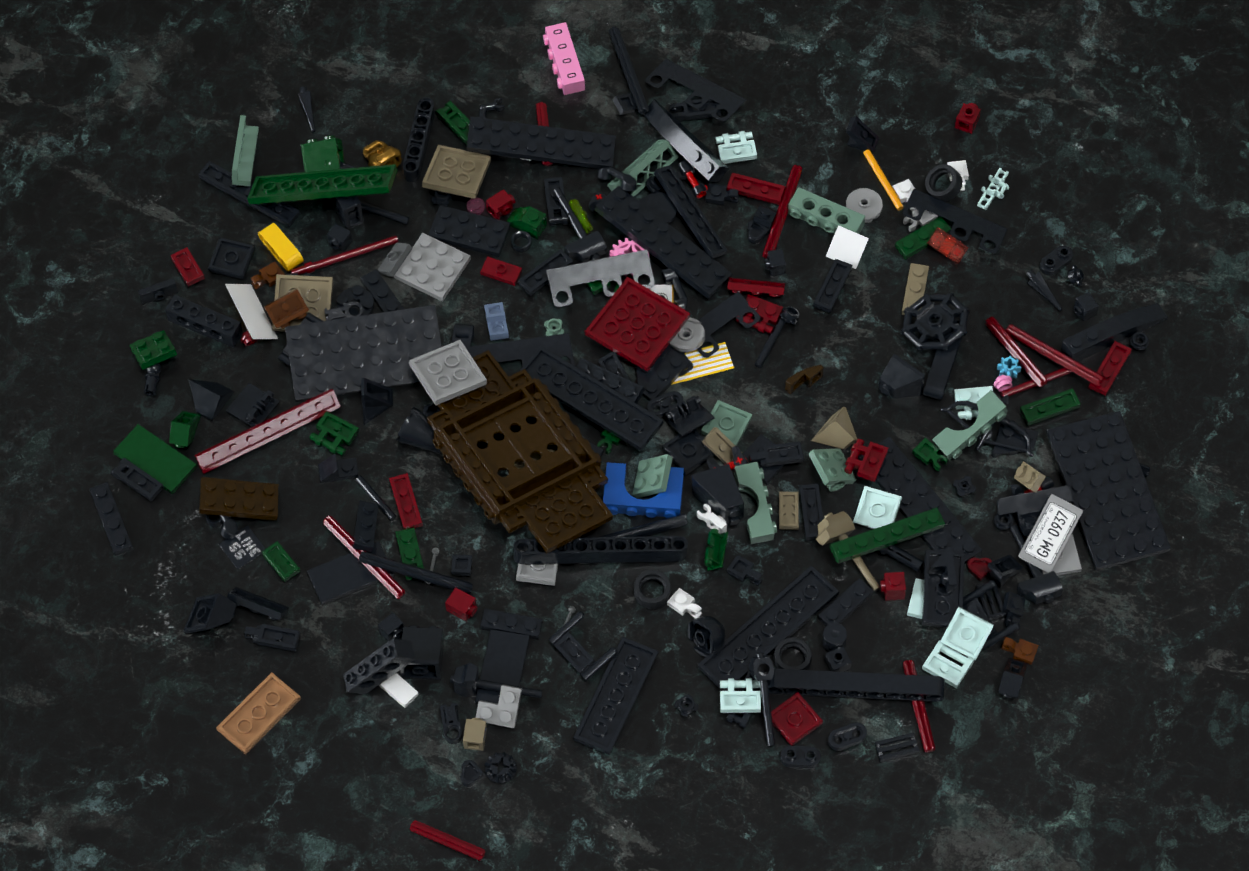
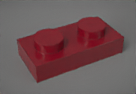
(187, 266)

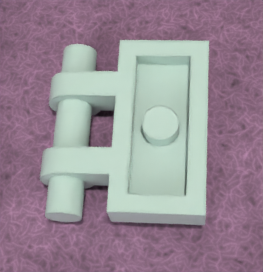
(736, 151)
(971, 395)
(740, 701)

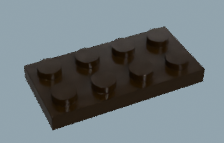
(238, 498)

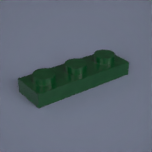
(918, 239)
(1050, 407)

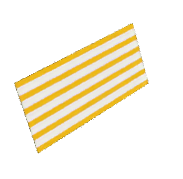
(702, 366)

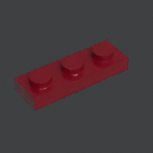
(756, 188)
(756, 287)
(1111, 367)
(405, 501)

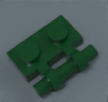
(337, 428)

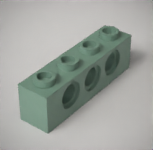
(820, 206)

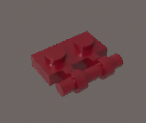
(768, 313)
(872, 462)

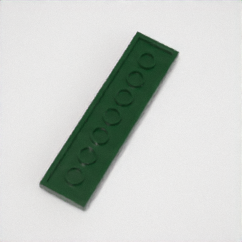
(322, 184)

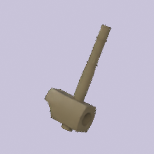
(838, 528)

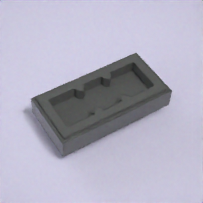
(394, 259)

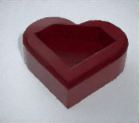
(978, 567)

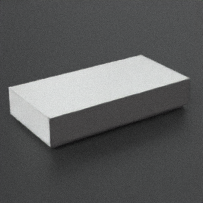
(399, 690)

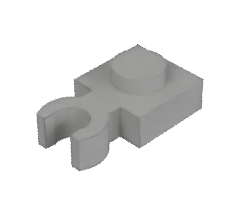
(925, 219)

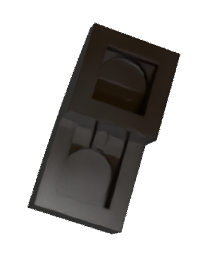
(808, 376)

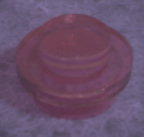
(476, 206)

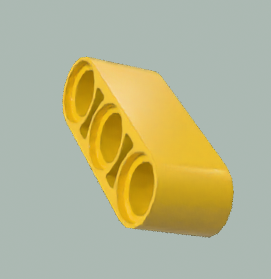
(280, 247)

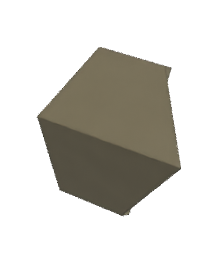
(837, 431)

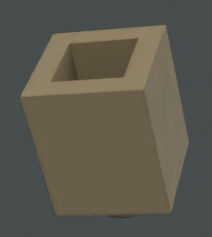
(474, 734)

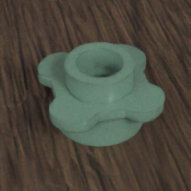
(557, 323)

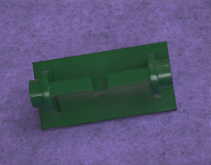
(715, 555)

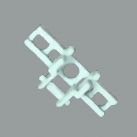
(1000, 184)

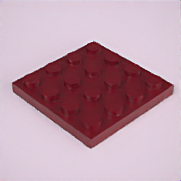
(637, 324)

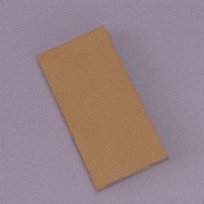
(258, 713)

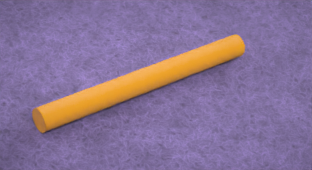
(882, 178)

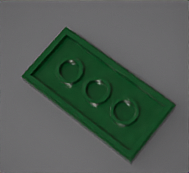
(155, 458)

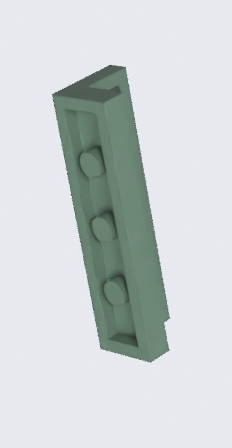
(244, 153)
(644, 161)

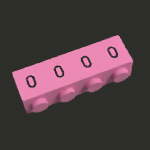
(565, 59)

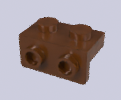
(286, 309)

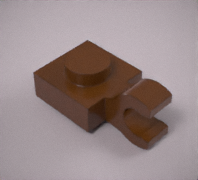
(267, 275)
(1023, 651)

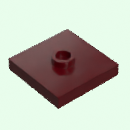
(795, 719)

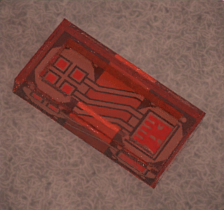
(947, 245)

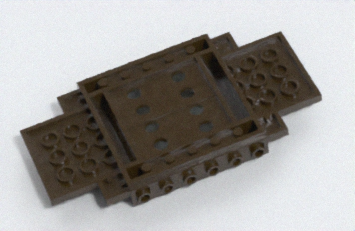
(548, 494)

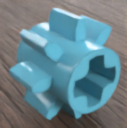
(1009, 367)

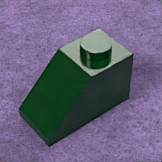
(528, 220)
(184, 429)

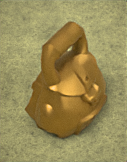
(382, 154)

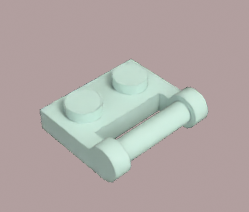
(942, 667)

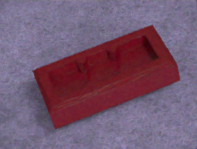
(501, 271)

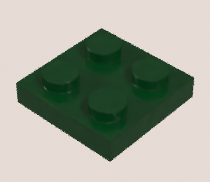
(153, 349)

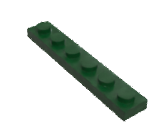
(887, 535)

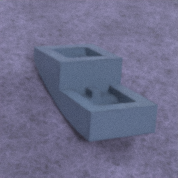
(496, 321)

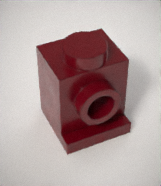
(967, 117)
(500, 204)

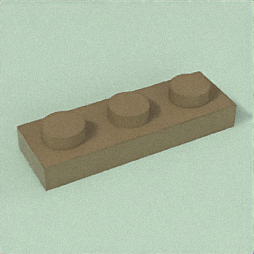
(915, 285)

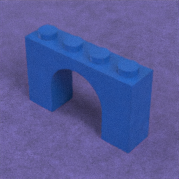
(663, 504)

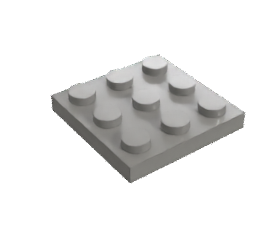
(432, 267)
(447, 372)

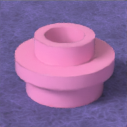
(1003, 382)

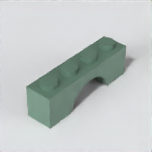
(989, 411)
(749, 480)

